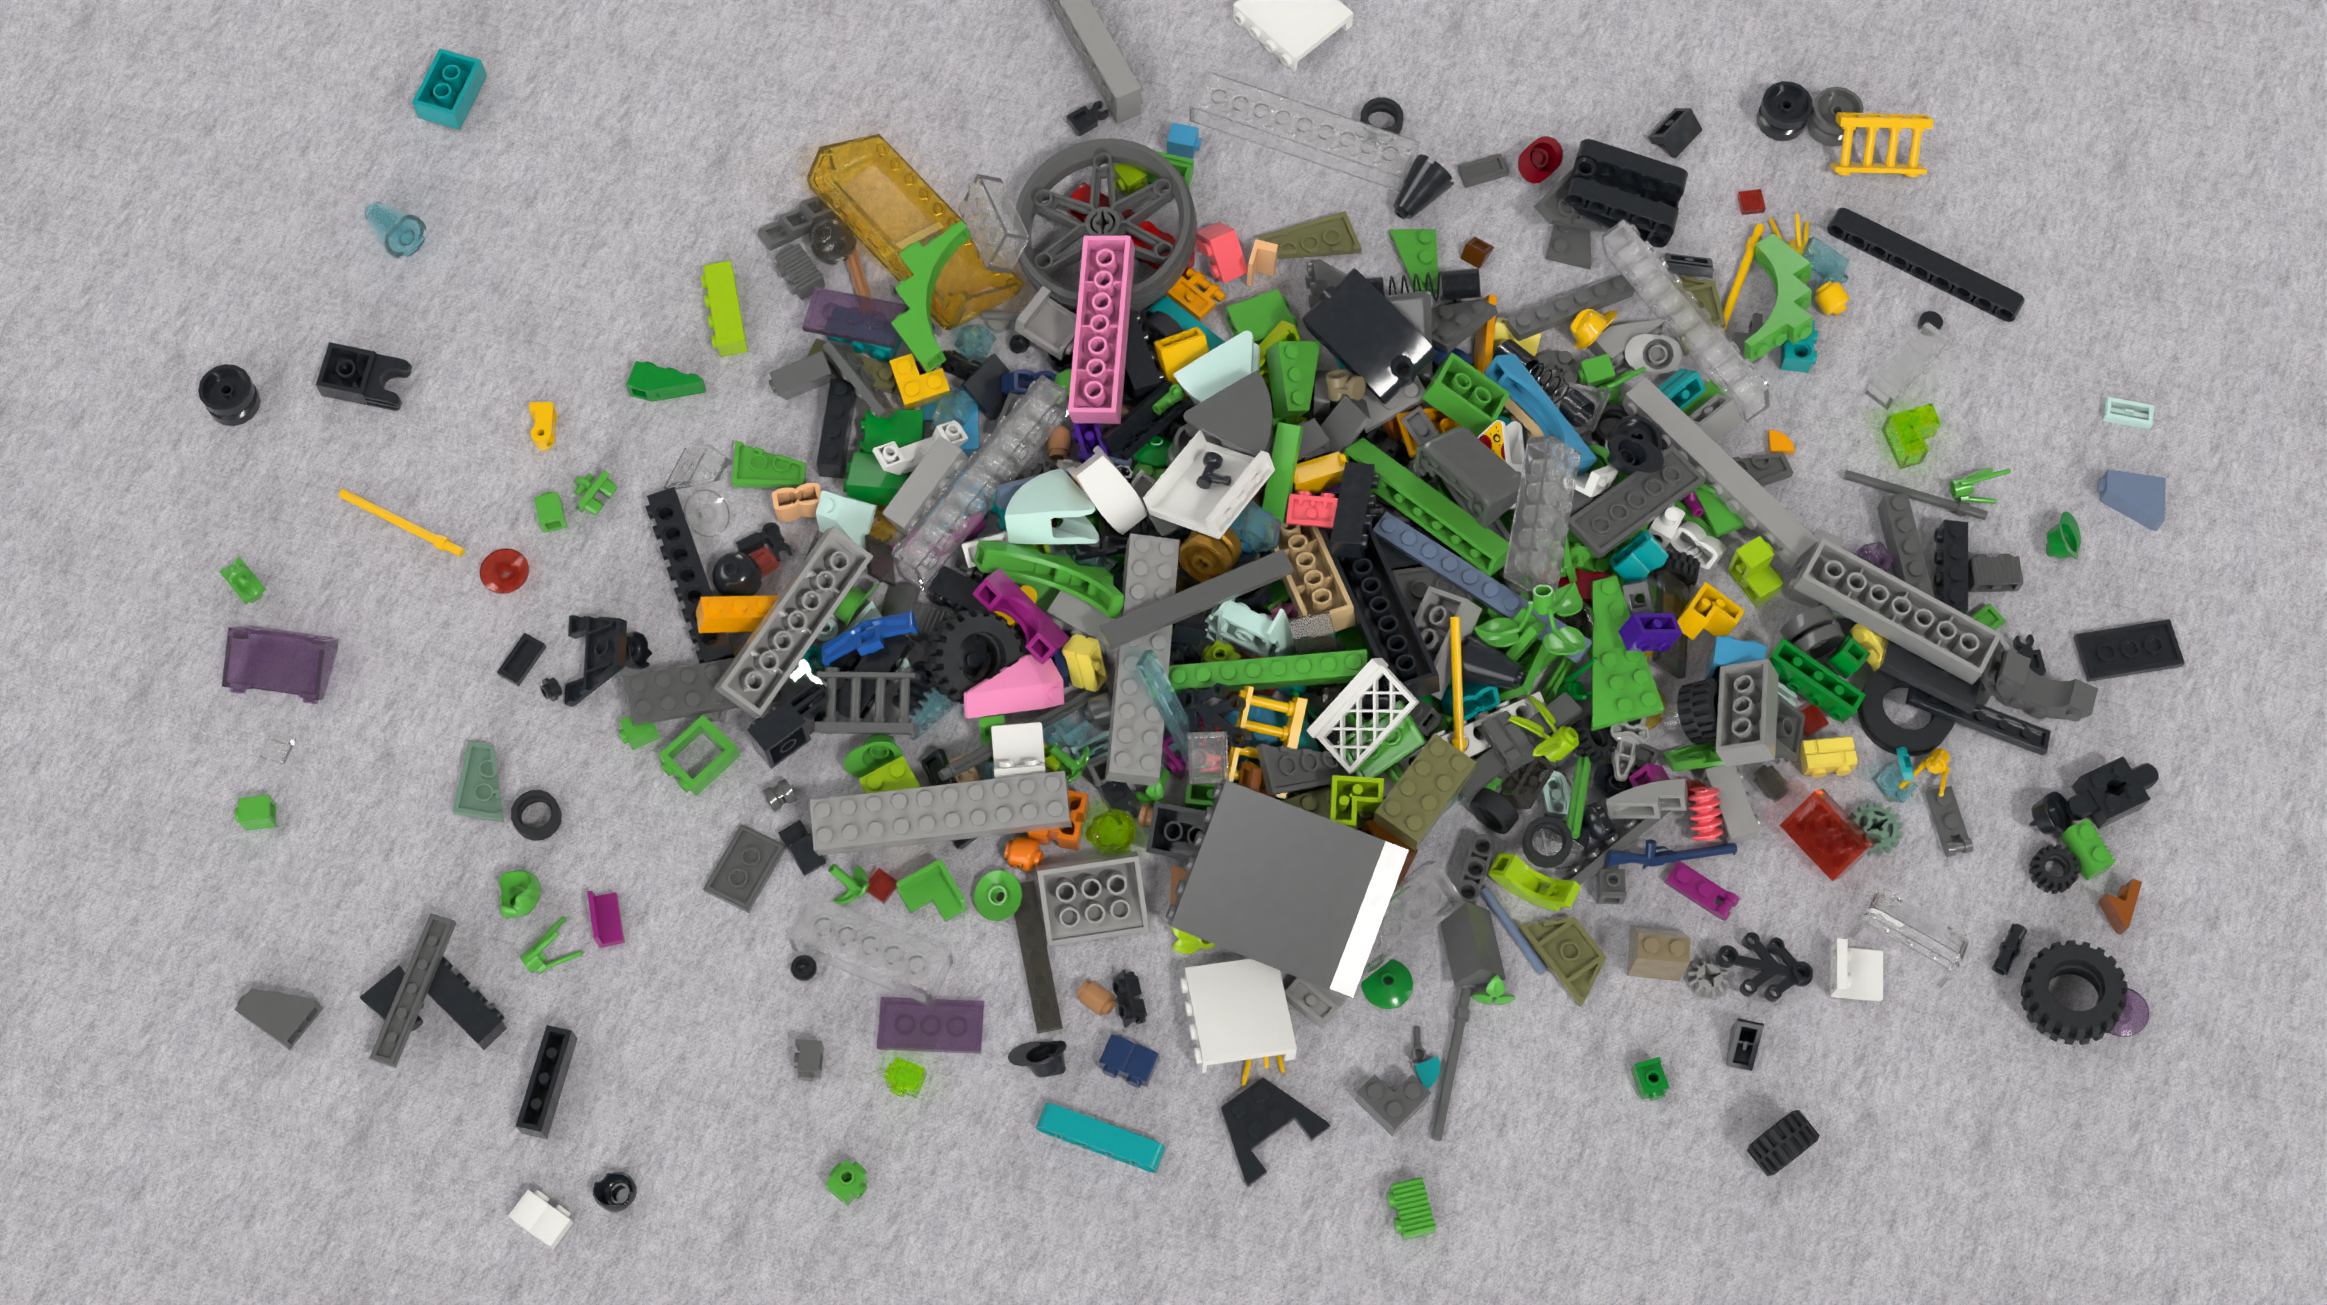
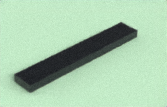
(1985, 720)

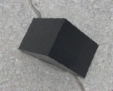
(1744, 1044)

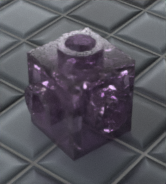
(1876, 555)

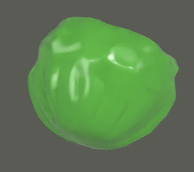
(519, 893)

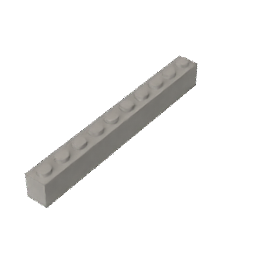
(1731, 482)

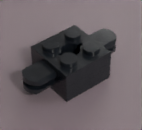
(2111, 792)

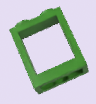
(713, 770)

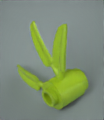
(1555, 746)

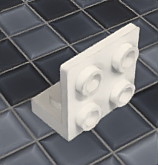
(1018, 749)
(1855, 972)

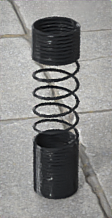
(1455, 284)
(1574, 405)

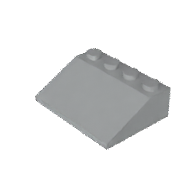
(1092, 898)

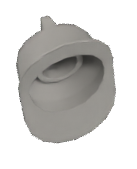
(1654, 352)

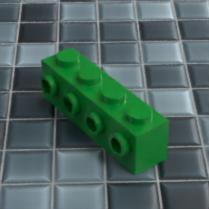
(1815, 681)

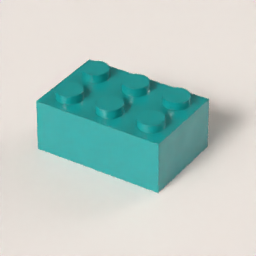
(449, 89)

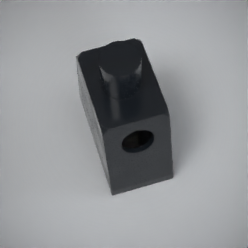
(382, 994)

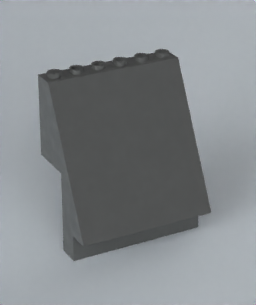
(1286, 887)

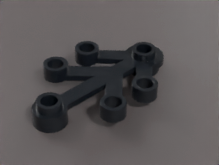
(1211, 714)
(1767, 965)

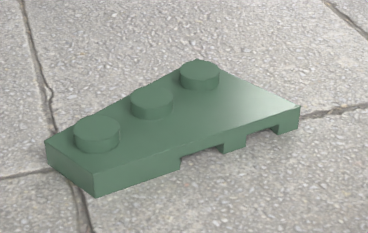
(479, 785)

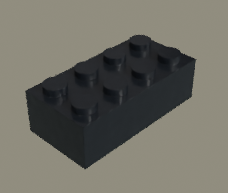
(1174, 830)

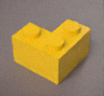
(915, 388)
(1709, 611)

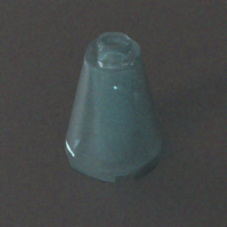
(396, 229)

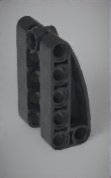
(1622, 185)
(1368, 335)

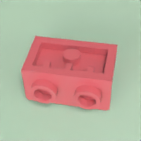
(1312, 510)

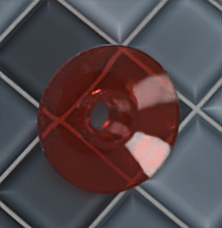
(499, 563)

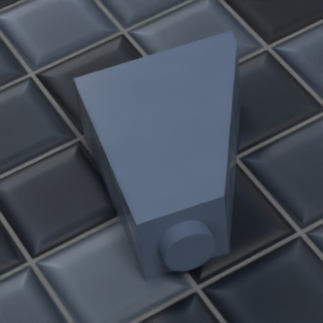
(2134, 496)

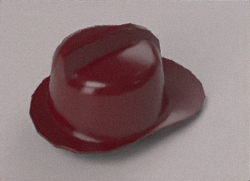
(1540, 159)

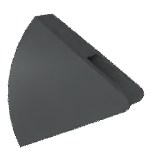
(1236, 417)

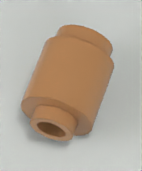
(1059, 444)
(1096, 997)

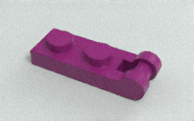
(1701, 890)

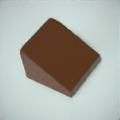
(1476, 252)

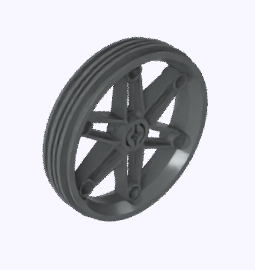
(1095, 154)

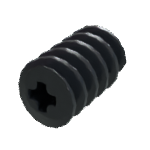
(917, 688)

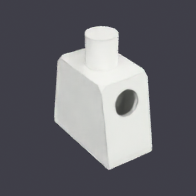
(1666, 525)

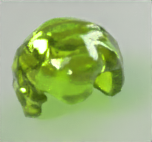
(1112, 831)

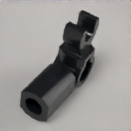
(771, 535)
(1183, 654)

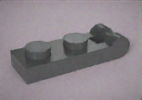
(1948, 821)

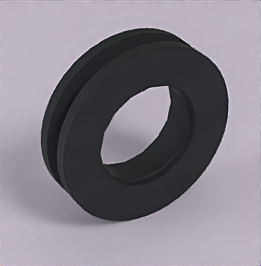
(1886, 733)

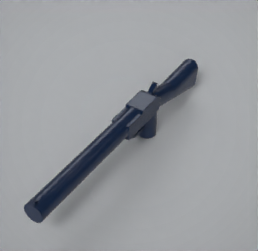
(1653, 858)

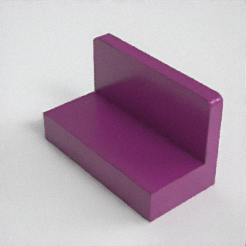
(606, 919)

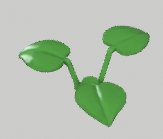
(1564, 602)

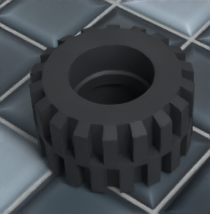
(1699, 710)
(1783, 1142)

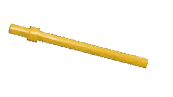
(1742, 272)
(439, 541)
(1459, 740)

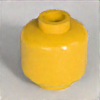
(1832, 298)

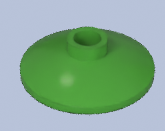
(988, 892)

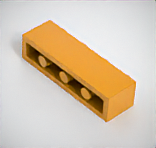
(732, 613)

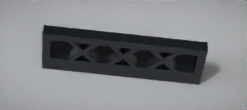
(1141, 421)

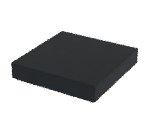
(985, 386)

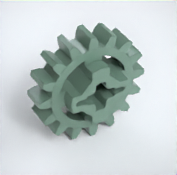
(1875, 818)

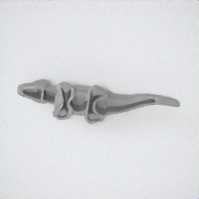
(1628, 736)

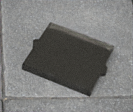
(882, 563)
(1313, 633)

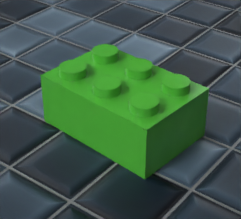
(1465, 395)

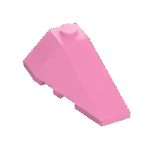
(1016, 689)

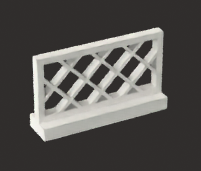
(1352, 696)

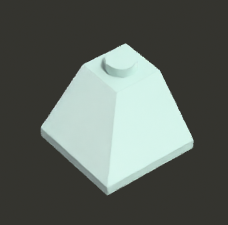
(846, 514)

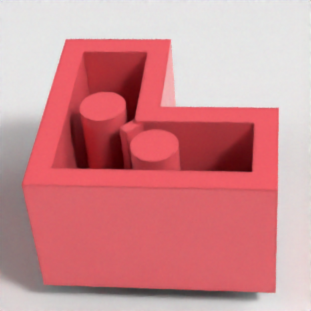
(1224, 250)

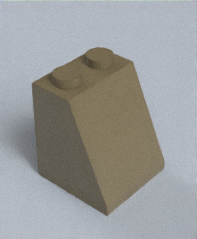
(1658, 953)

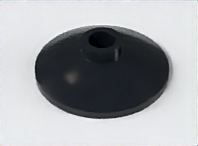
(1606, 782)

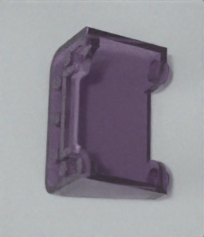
(279, 661)

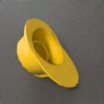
(1589, 325)

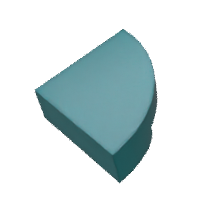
(1905, 763)
(1428, 1072)

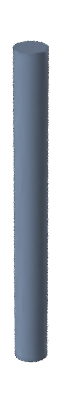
(1513, 930)

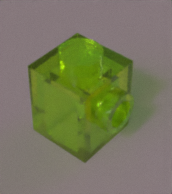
(904, 1078)

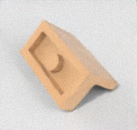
(1262, 260)

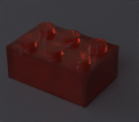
(1827, 834)

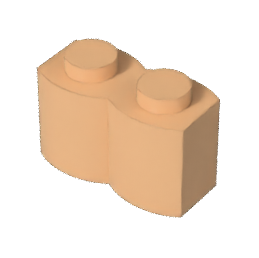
(796, 503)

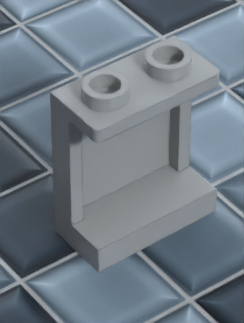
(1048, 324)

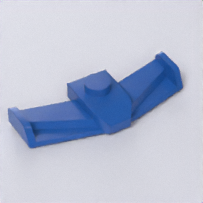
(868, 636)

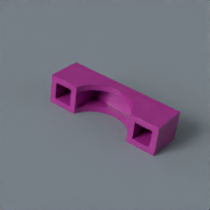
(1003, 595)

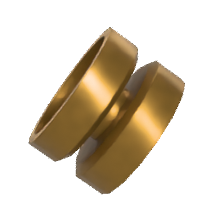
(1207, 556)

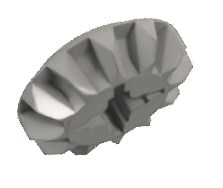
(1703, 987)

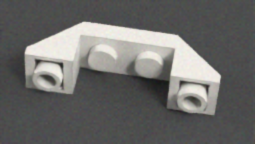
(907, 458)

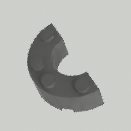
(2041, 695)

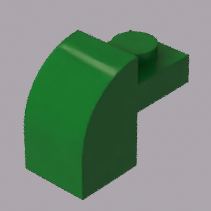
(1847, 657)

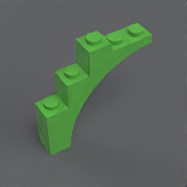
(916, 293)
(1789, 317)
(1057, 571)

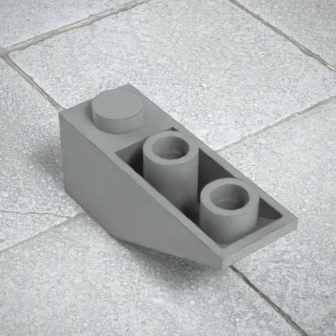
(1616, 338)

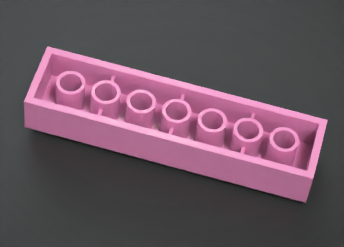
(1101, 329)

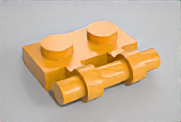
(1191, 298)

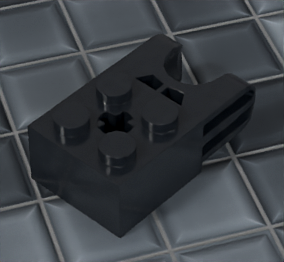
(361, 376)
(788, 725)

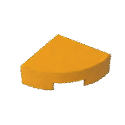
(1779, 443)

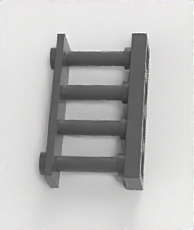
(879, 723)

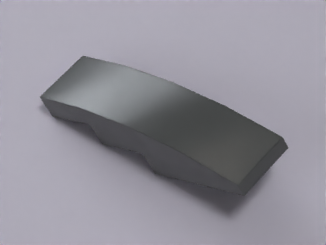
(794, 223)

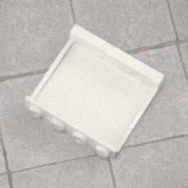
(1292, 26)
(1210, 510)
(1237, 1012)

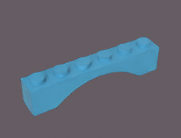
(1526, 392)

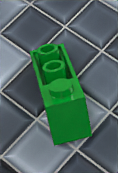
(660, 383)

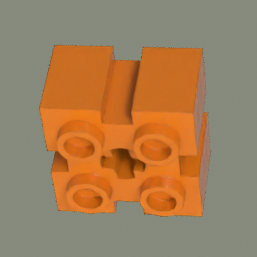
(1069, 836)

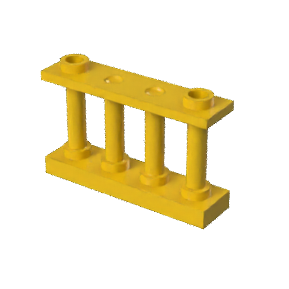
(1872, 123)
(1288, 734)

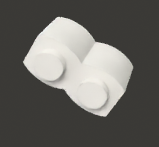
(1695, 541)
(540, 1218)

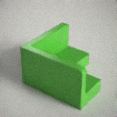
(934, 885)

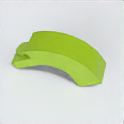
(1531, 885)

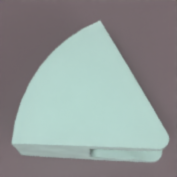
(1220, 367)
(1047, 498)

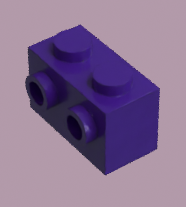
(1088, 437)
(1650, 632)

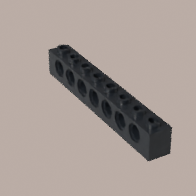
(662, 505)

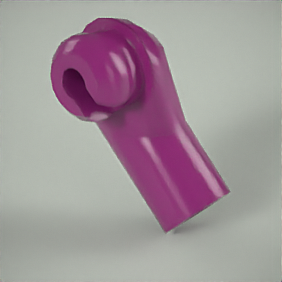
(1693, 504)

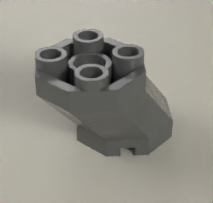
(1319, 278)

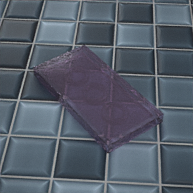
(852, 317)
(944, 1027)

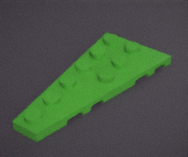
(1620, 678)

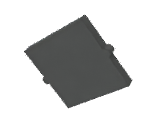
(900, 599)

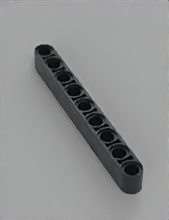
(1926, 264)

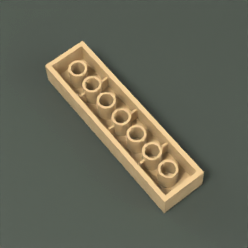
(1315, 581)

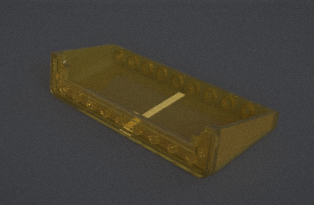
(895, 207)

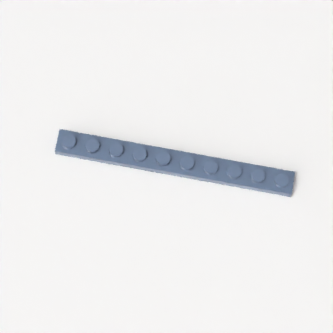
(1460, 573)

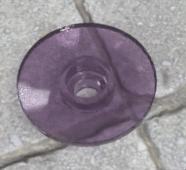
(2136, 1016)

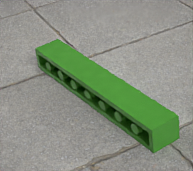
(1432, 509)
(1270, 671)

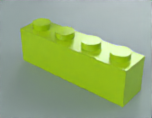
(725, 308)

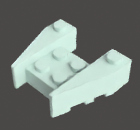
(1250, 629)

